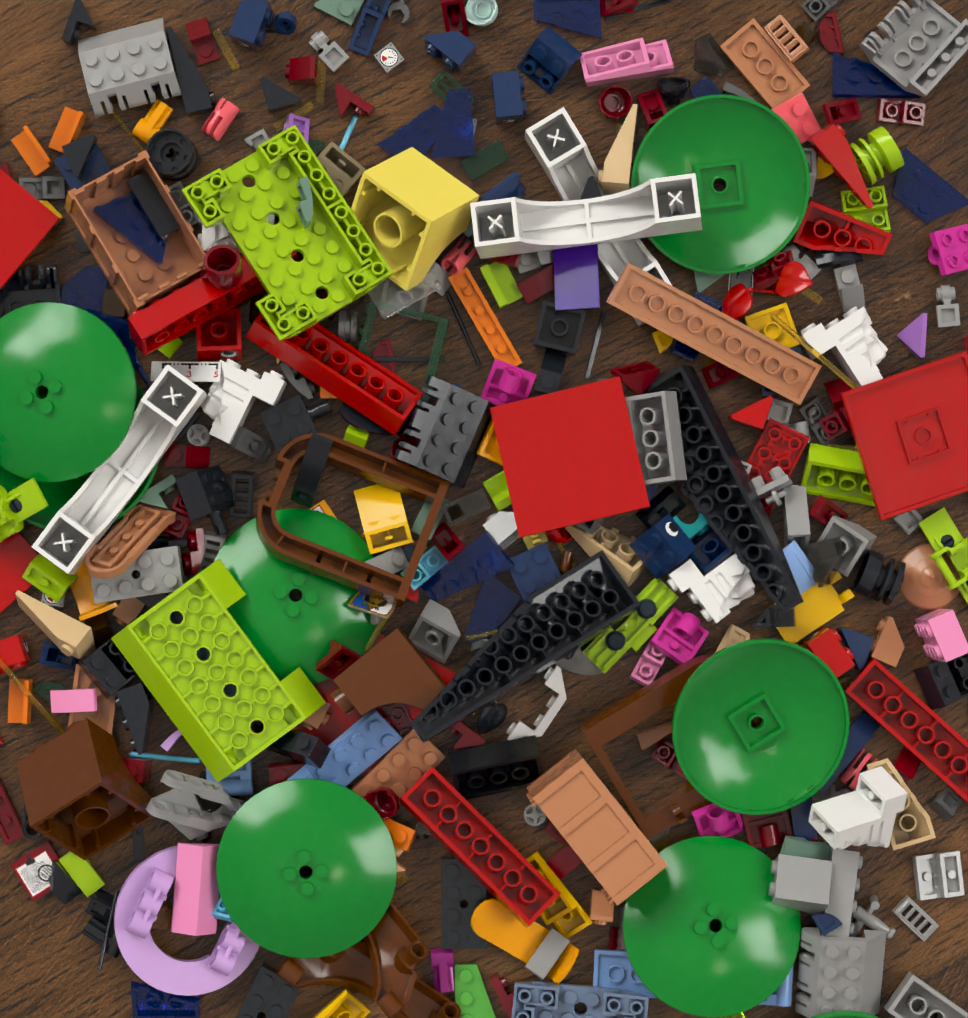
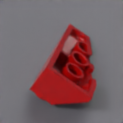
(835, 150)
(836, 231)

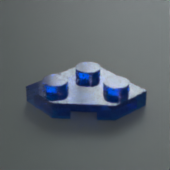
(86, 289)

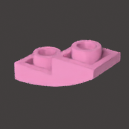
(648, 665)
(73, 700)

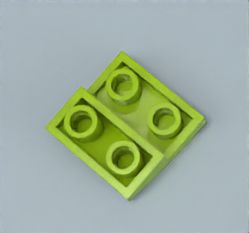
(876, 215)

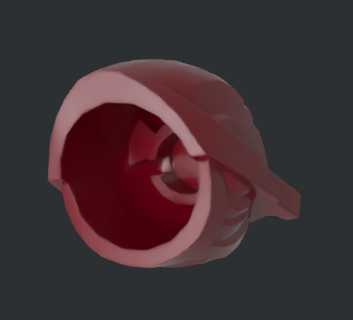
(222, 267)

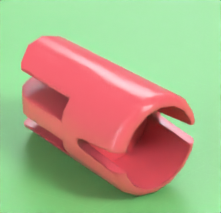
(220, 119)
(457, 257)
(850, 772)

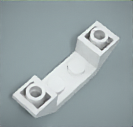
(554, 681)

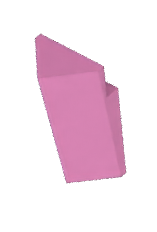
(626, 62)
(195, 889)

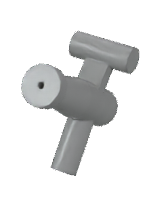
(866, 917)

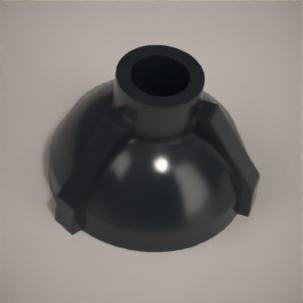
(673, 88)

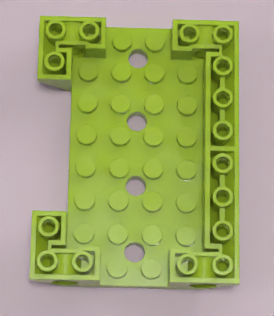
(333, 247)
(194, 688)

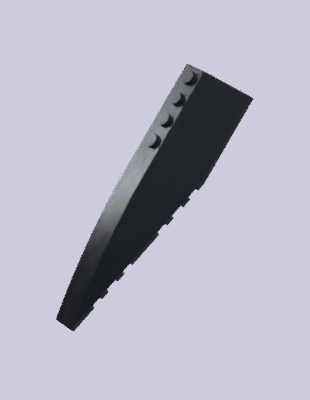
(723, 489)
(534, 638)

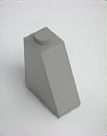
(796, 517)
(190, 800)

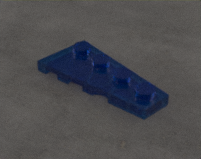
(862, 80)
(473, 564)

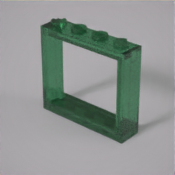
(366, 331)

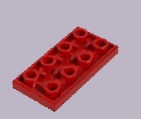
(776, 447)

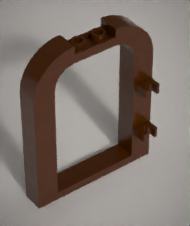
(333, 564)
(629, 713)

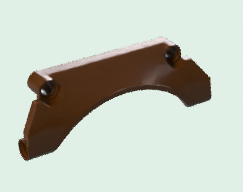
(392, 957)
(354, 971)

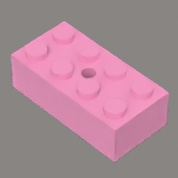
(941, 635)

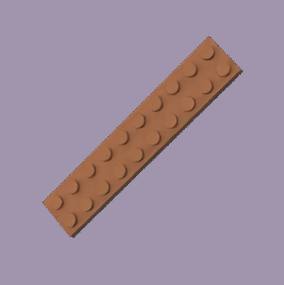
(713, 333)

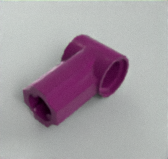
(443, 963)

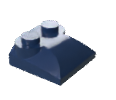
(507, 188)

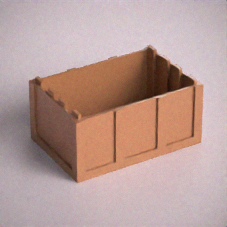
(129, 271)
(596, 827)

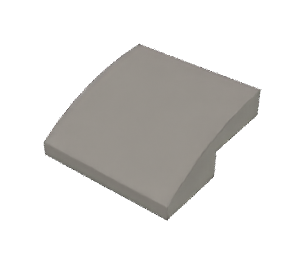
(938, 875)

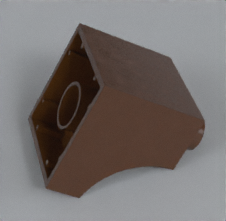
(386, 675)
(81, 790)

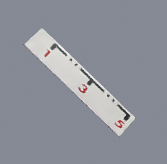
(191, 370)

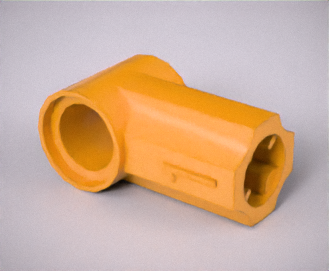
(153, 121)

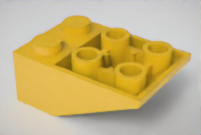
(383, 518)

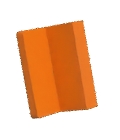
(67, 129)
(32, 151)
(19, 705)

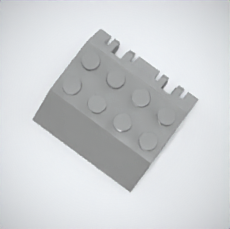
(917, 45)
(127, 65)
(840, 973)

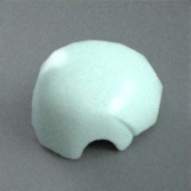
(481, 12)

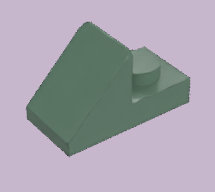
(153, 494)

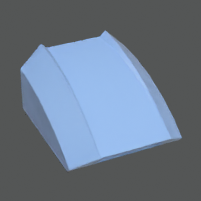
(800, 566)

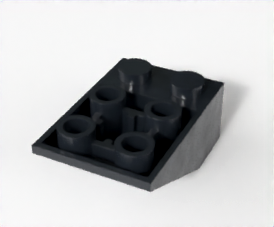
(108, 668)
(943, 681)
(138, 710)

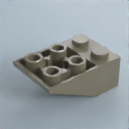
(341, 168)

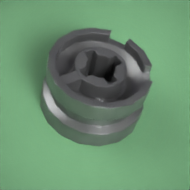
(348, 326)

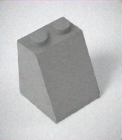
(801, 883)

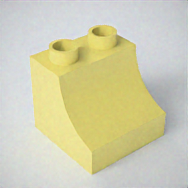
(411, 213)

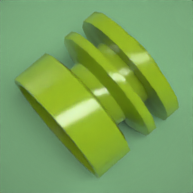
(879, 153)

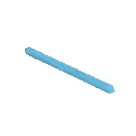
(348, 132)
(166, 757)

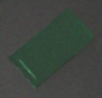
(485, 160)

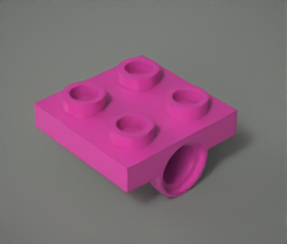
(949, 249)
(507, 383)
(679, 636)
(717, 821)

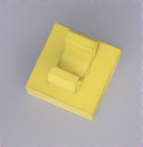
(535, 540)

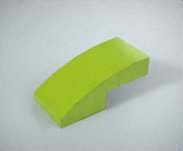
(82, 873)

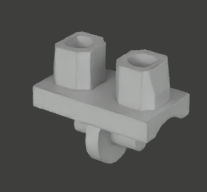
(780, 481)

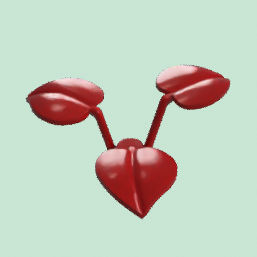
(792, 281)

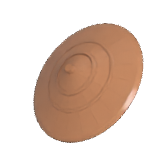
(924, 582)

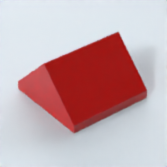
(753, 415)

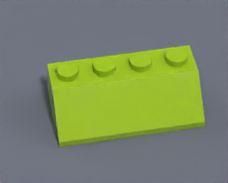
(835, 475)

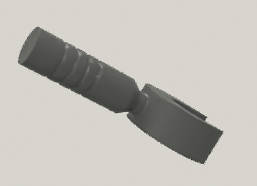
(400, 6)

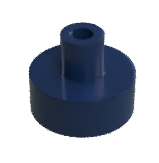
(285, 23)

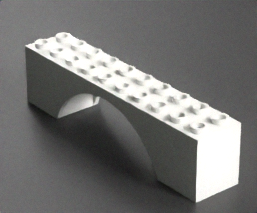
(568, 167)
(530, 226)
(110, 487)

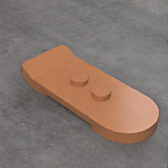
(127, 540)

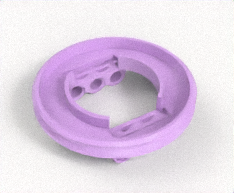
(133, 918)

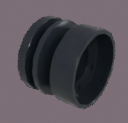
(161, 149)
(876, 576)

